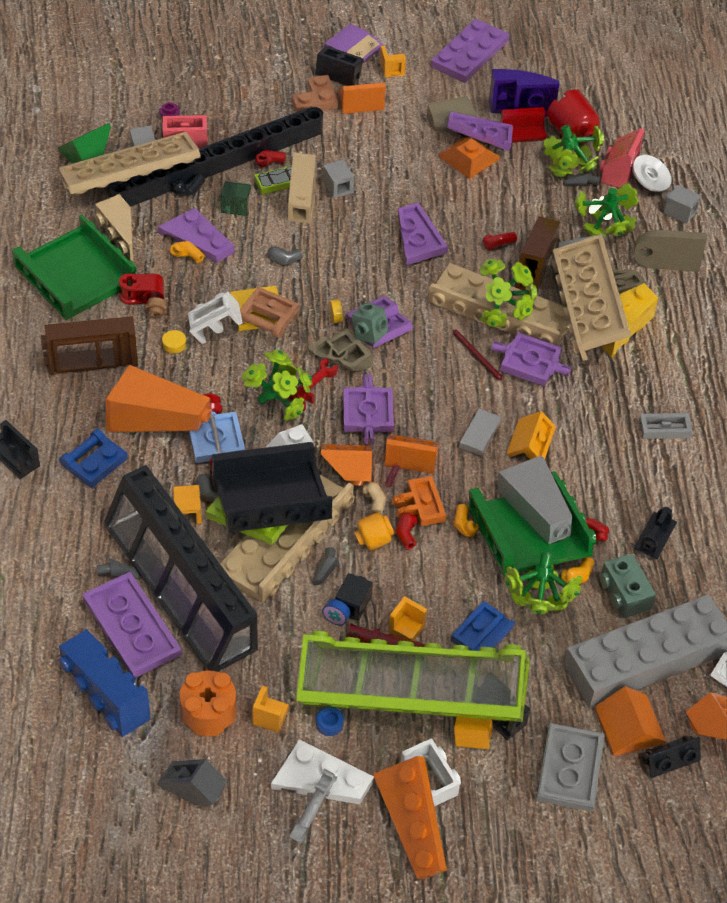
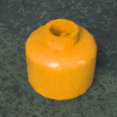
(374, 531)

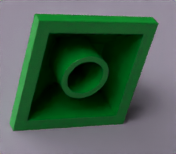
(86, 146)

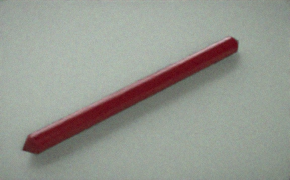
(470, 347)

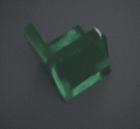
(235, 198)

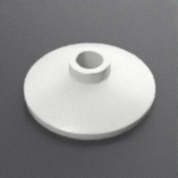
(651, 173)

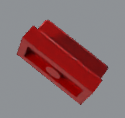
(526, 122)

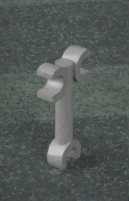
(322, 789)

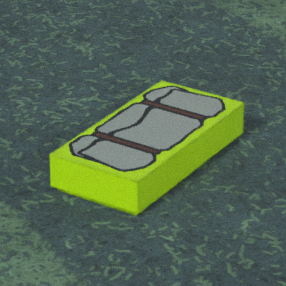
(273, 180)

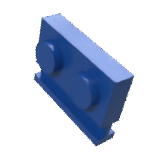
(482, 628)

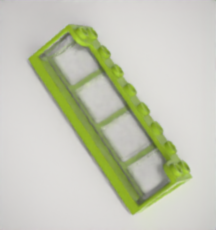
(413, 678)

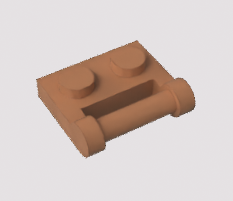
(271, 306)

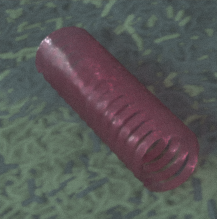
(391, 474)

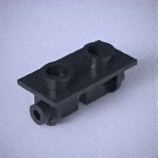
(656, 533)
(677, 755)

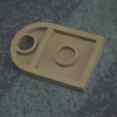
(670, 250)

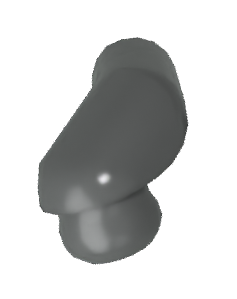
(283, 257)
(205, 488)

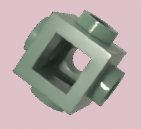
(370, 323)

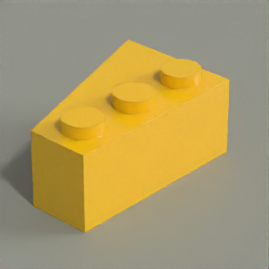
(639, 309)

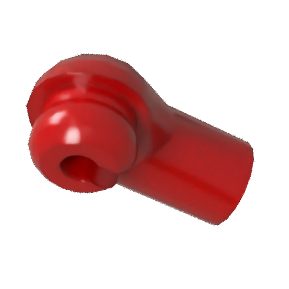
(494, 242)

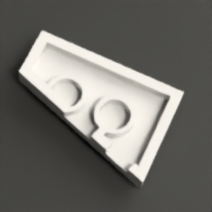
(305, 768)

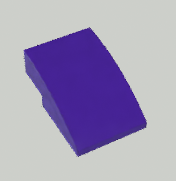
(521, 90)

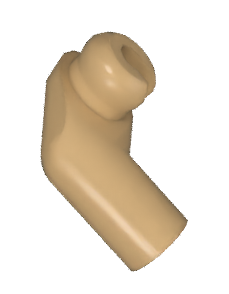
(379, 498)

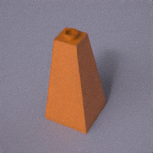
(153, 404)

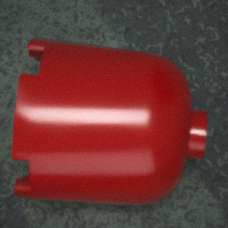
(574, 111)

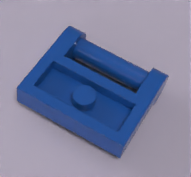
(97, 464)

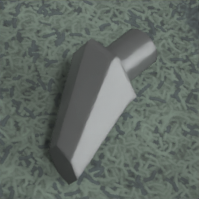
(582, 179)
(325, 566)
(116, 569)

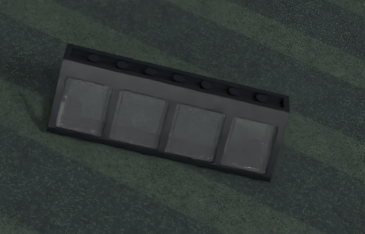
(181, 571)

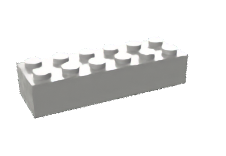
(648, 650)

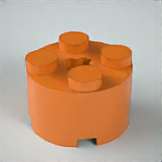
(208, 702)

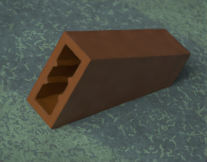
(539, 249)

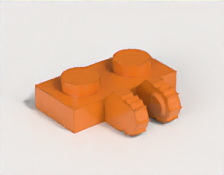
(425, 501)

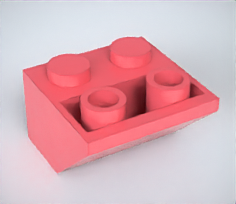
(194, 125)

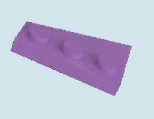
(486, 130)
(198, 230)
(419, 235)

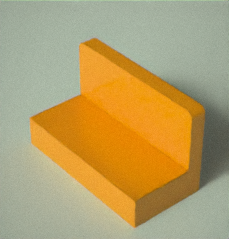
(532, 436)

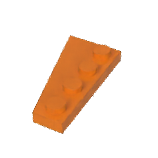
(412, 810)

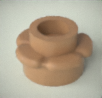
(156, 307)

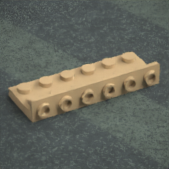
(128, 163)
(466, 292)
(589, 294)
(261, 567)

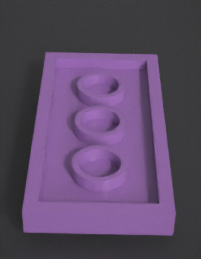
(470, 50)
(132, 625)

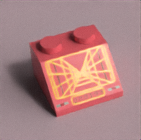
(620, 159)

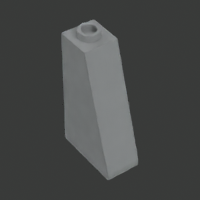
(536, 498)

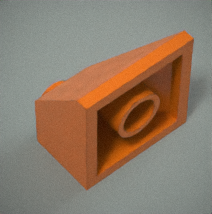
(469, 156)
(350, 461)
(709, 716)

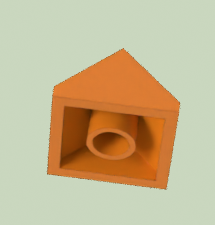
(362, 98)
(411, 453)
(629, 722)

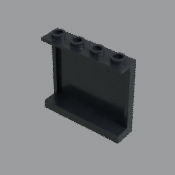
(270, 487)

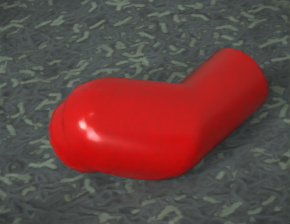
(268, 156)
(403, 529)
(600, 529)

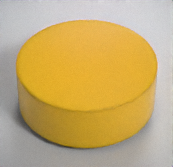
(335, 311)
(174, 341)

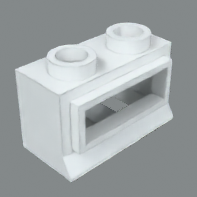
(211, 313)
(437, 760)

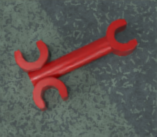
(316, 378)

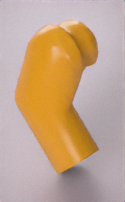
(186, 249)
(461, 523)
(583, 570)

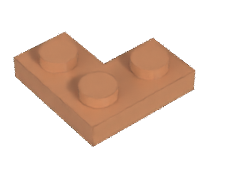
(320, 95)

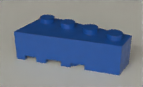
(105, 683)

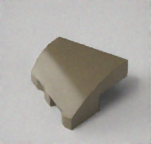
(439, 112)
(344, 351)

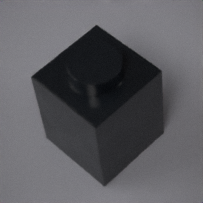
(356, 594)

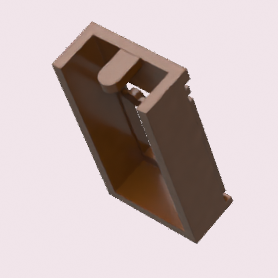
(118, 330)

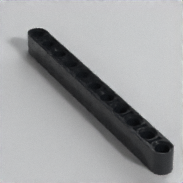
(224, 155)

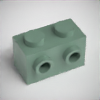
(627, 586)

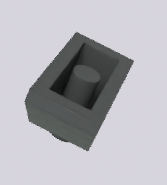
(193, 781)

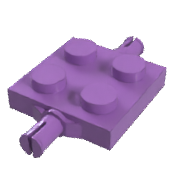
(531, 359)
(368, 409)

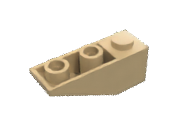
(302, 188)
(116, 220)

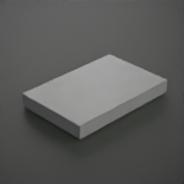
(570, 767)

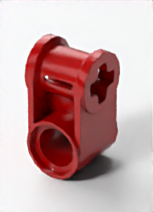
(142, 288)

